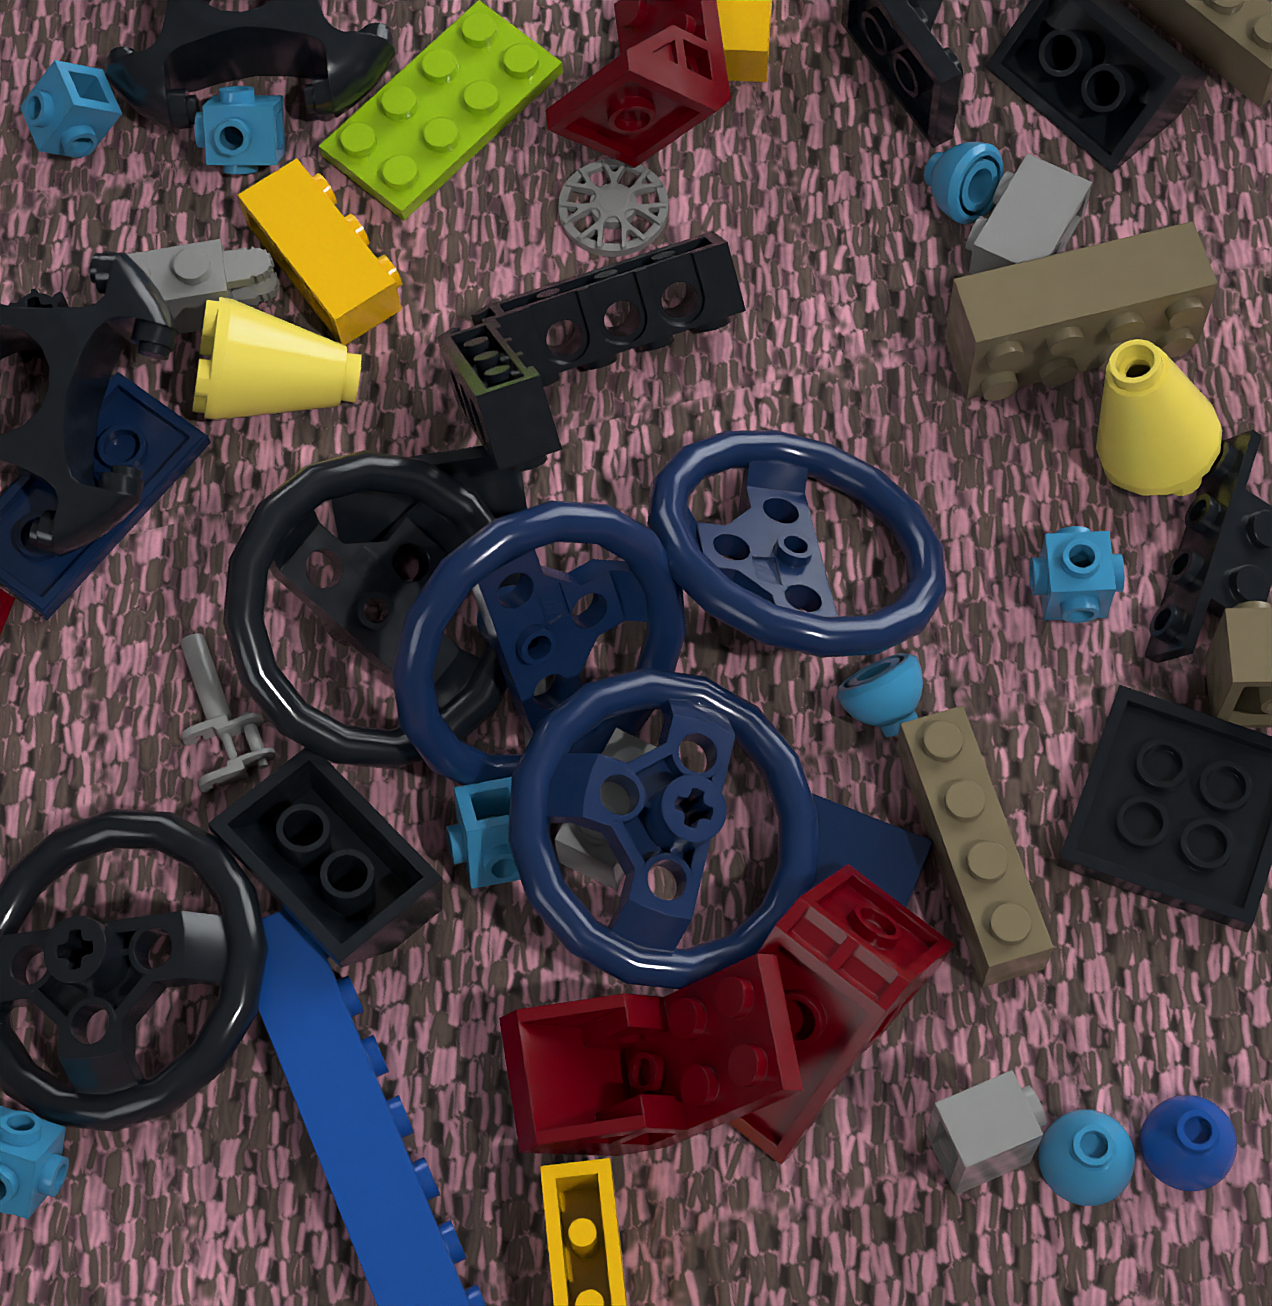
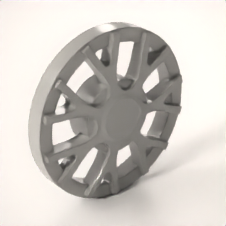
(613, 208)

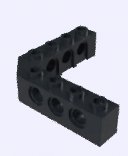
(505, 358)

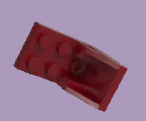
(658, 86)
(846, 973)
(650, 1068)

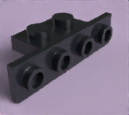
(1221, 553)

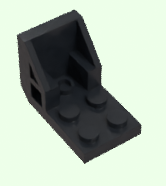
(909, 59)

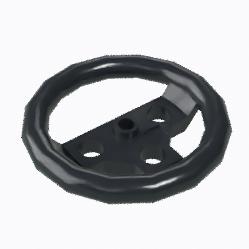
(284, 536)
(109, 969)

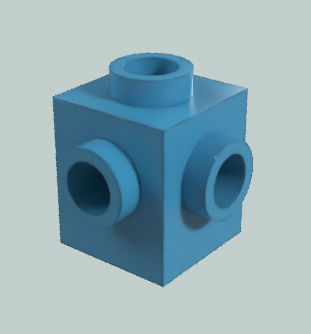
(70, 109)
(258, 119)
(1076, 575)
(483, 839)
(29, 1161)

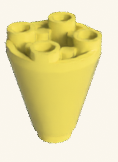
(268, 365)
(1154, 424)

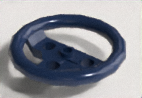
(779, 564)
(535, 625)
(666, 823)

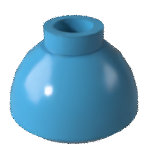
(965, 180)
(884, 692)
(1086, 1157)

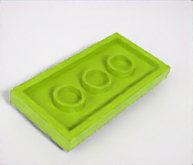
(441, 109)

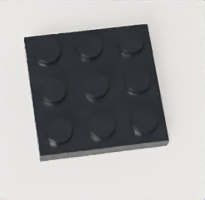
(1177, 810)

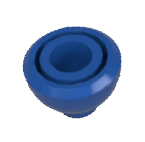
(1188, 1143)

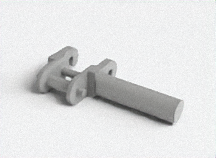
(219, 719)

